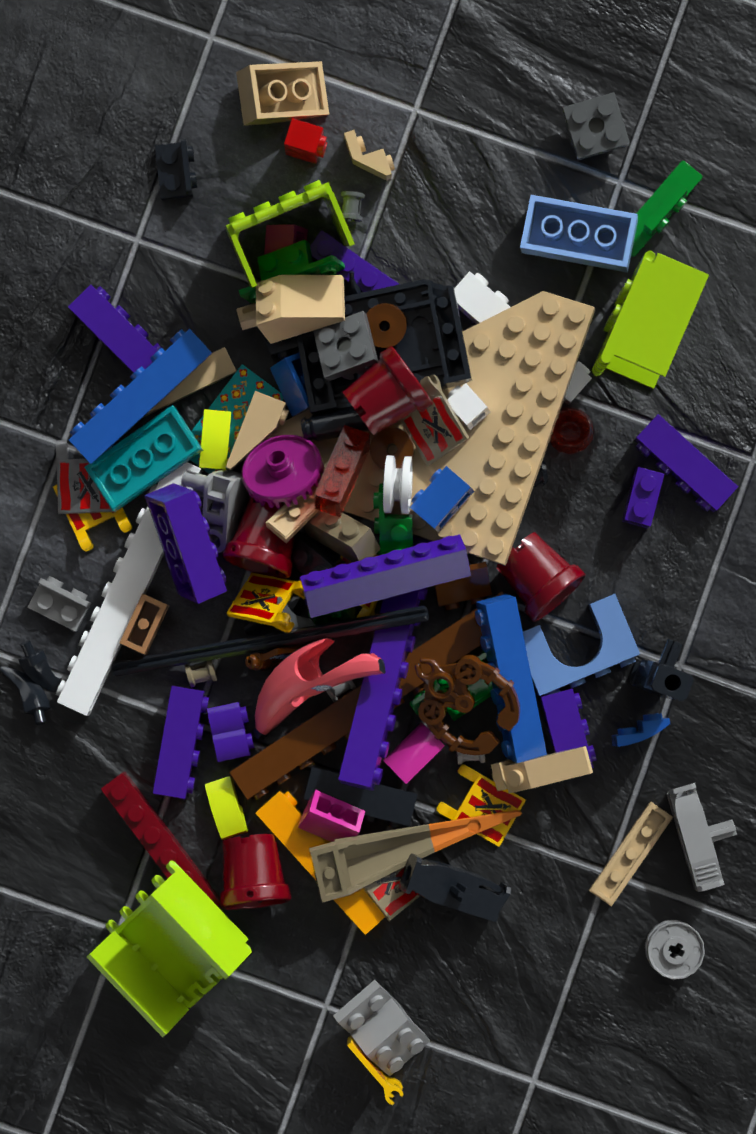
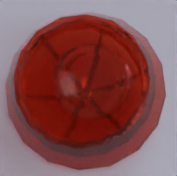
(572, 431)

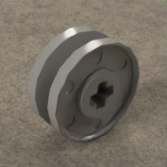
(678, 965)

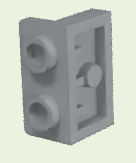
(59, 604)

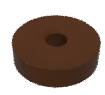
(397, 323)
(386, 438)

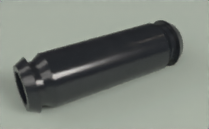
(330, 424)

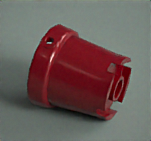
(387, 392)
(256, 546)
(540, 576)
(252, 873)

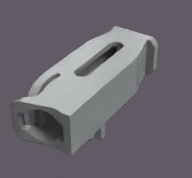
(698, 837)

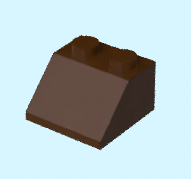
(469, 588)

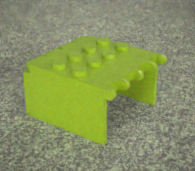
(287, 202)
(650, 319)
(170, 949)

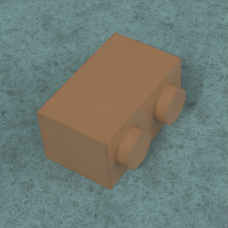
(144, 624)

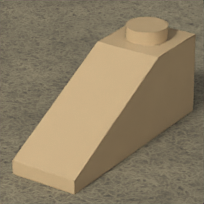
(259, 423)
(547, 769)

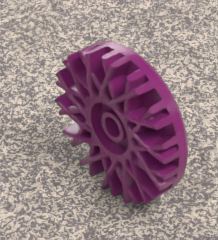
(282, 470)

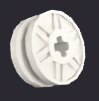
(397, 484)

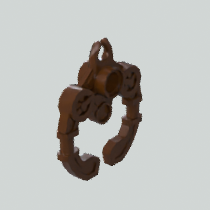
(457, 696)

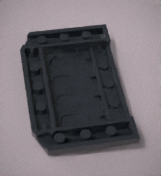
(429, 347)

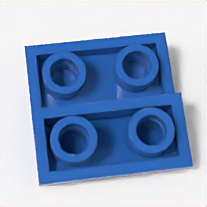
(647, 728)

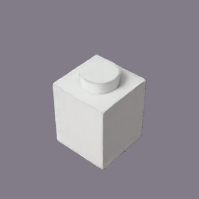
(467, 405)

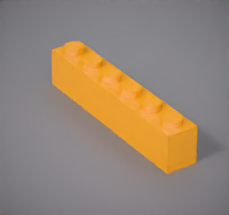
(283, 820)

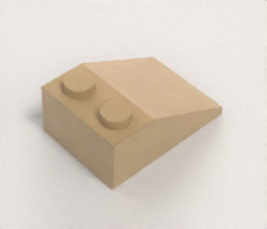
(282, 92)
(298, 304)

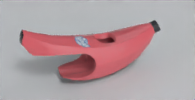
(301, 678)

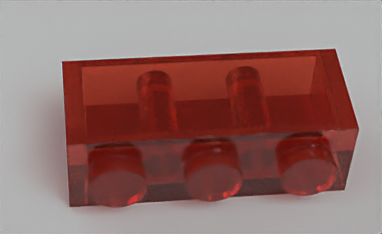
(342, 471)

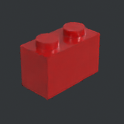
(305, 141)

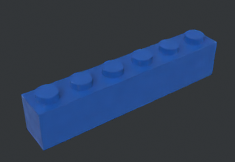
(140, 396)
(506, 650)

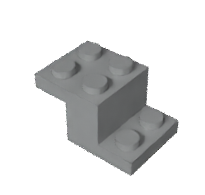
(381, 1028)

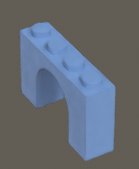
(615, 647)

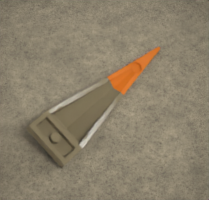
(363, 859)

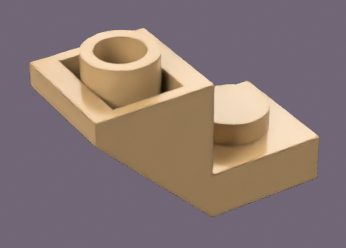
(373, 162)

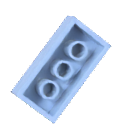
(579, 233)

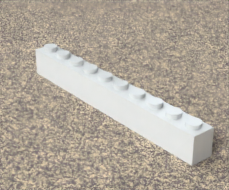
(121, 597)

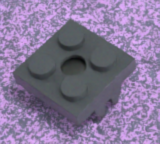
(595, 126)
(346, 347)

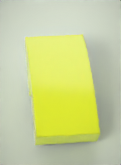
(215, 439)
(226, 808)

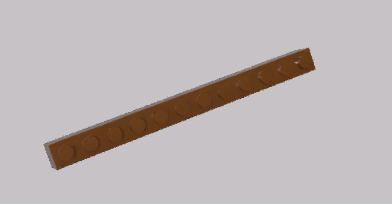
(336, 720)

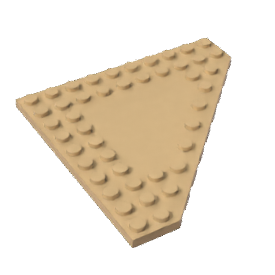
(521, 373)

